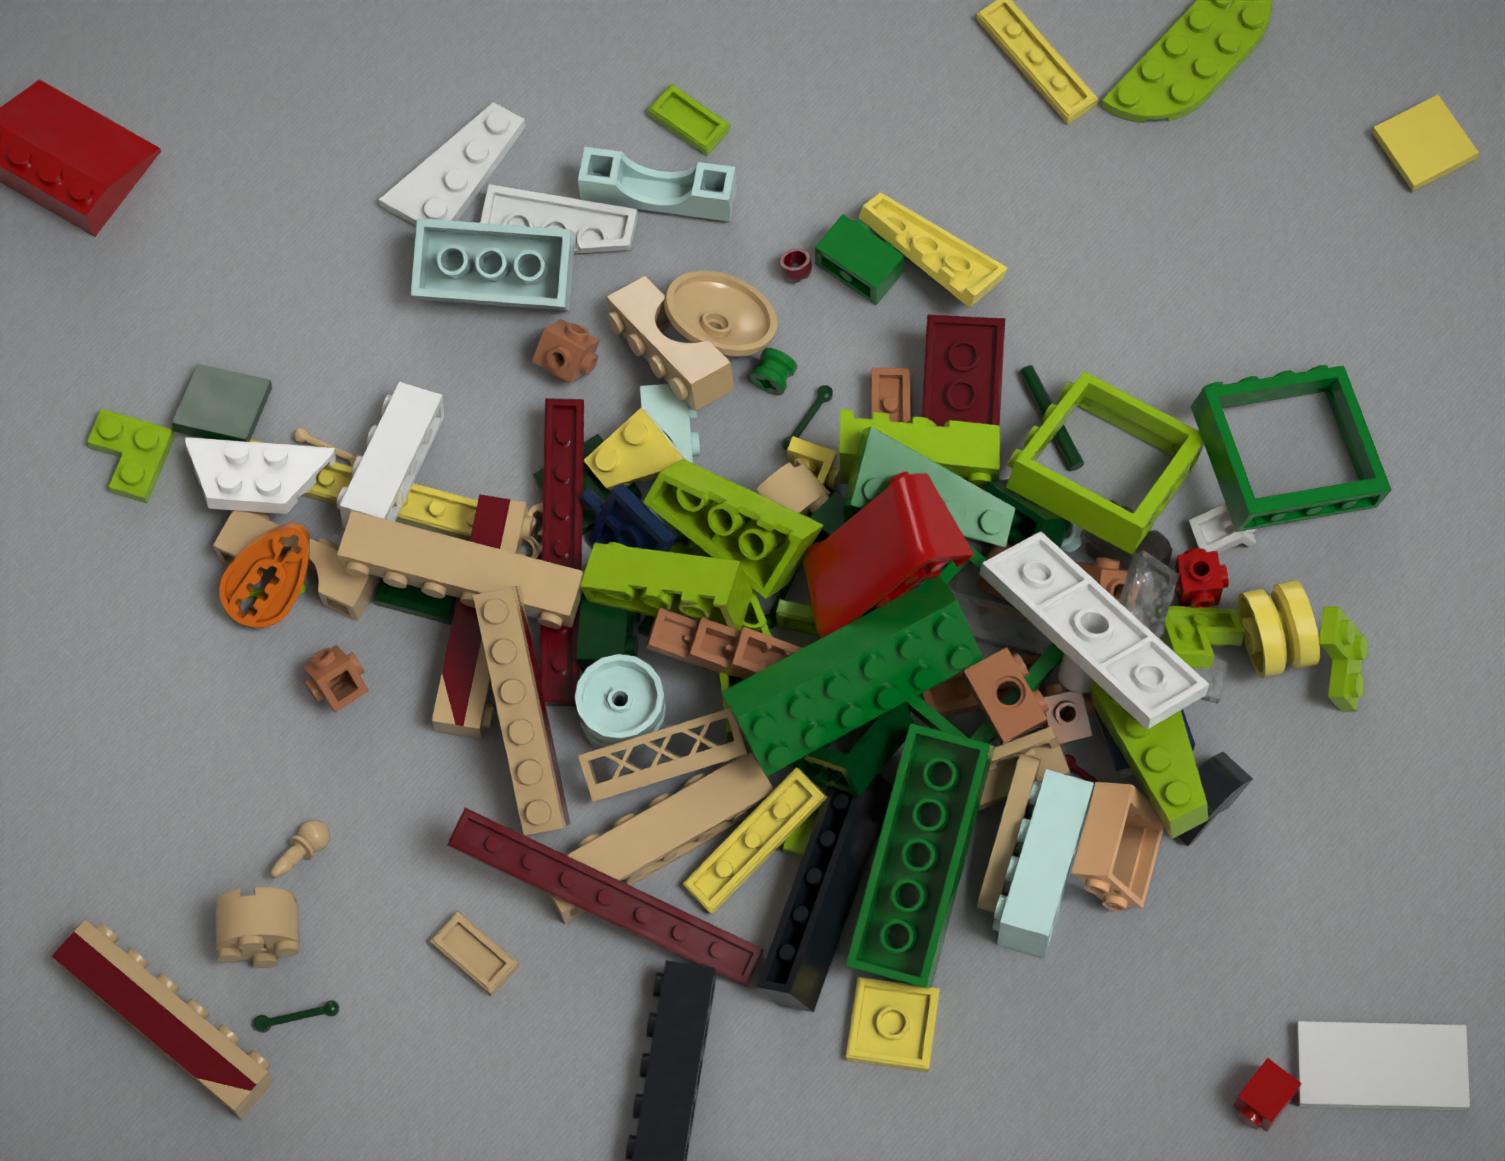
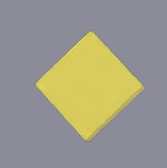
(1425, 143)
(892, 1024)

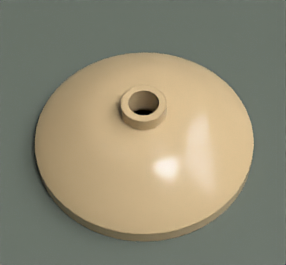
(722, 311)

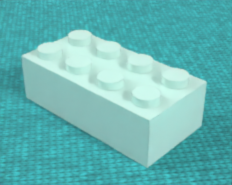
(493, 264)
(1045, 861)

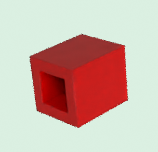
(1266, 1095)

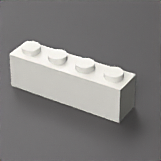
(393, 454)

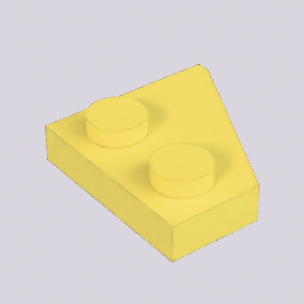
(633, 453)

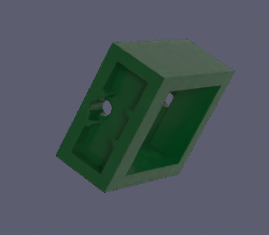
(860, 766)

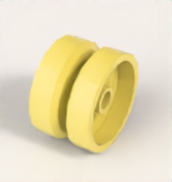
(1279, 628)

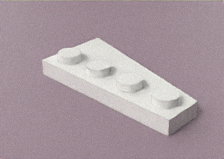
(457, 170)
(595, 224)

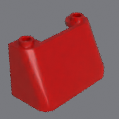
(882, 552)

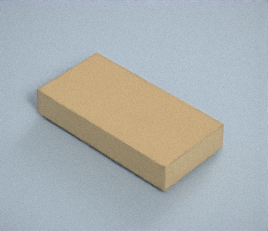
(474, 953)

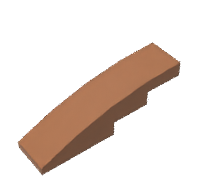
(715, 645)

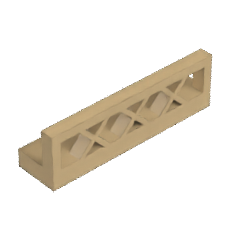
(1040, 745)
(667, 769)

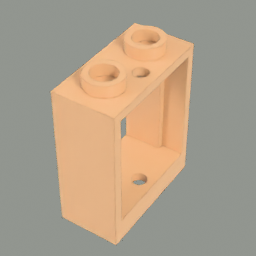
(1118, 846)

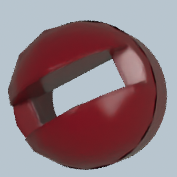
(803, 262)

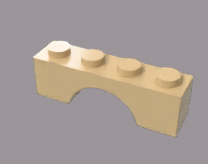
(693, 370)
(336, 587)

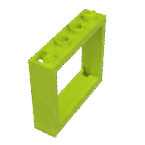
(1084, 506)

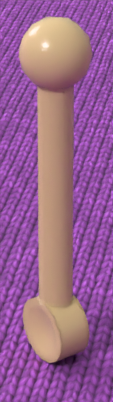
(301, 435)

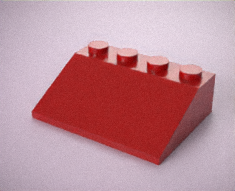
(69, 156)

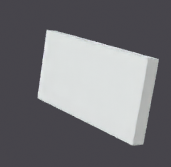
(1382, 1066)

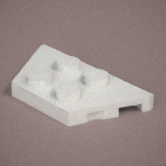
(255, 473)

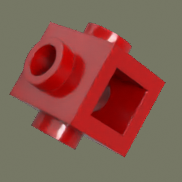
(1200, 578)

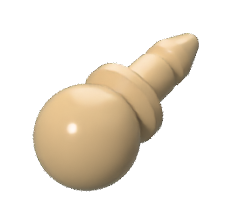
(311, 838)

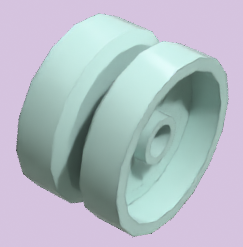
(619, 682)

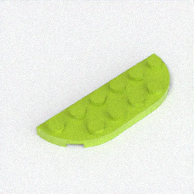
(1190, 60)

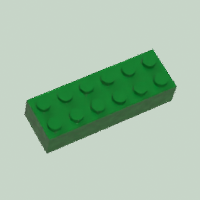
(853, 675)
(920, 856)

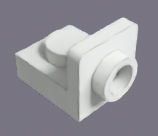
(1216, 531)

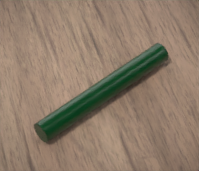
(1042, 402)

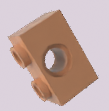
(1006, 721)

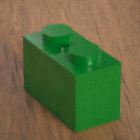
(859, 259)

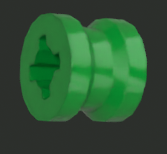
(773, 371)

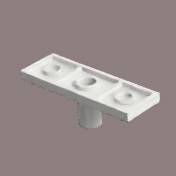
(1094, 631)

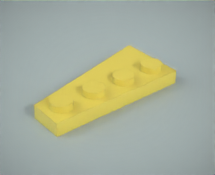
(941, 255)

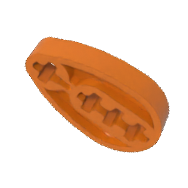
(245, 569)

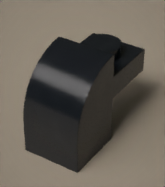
(1222, 785)

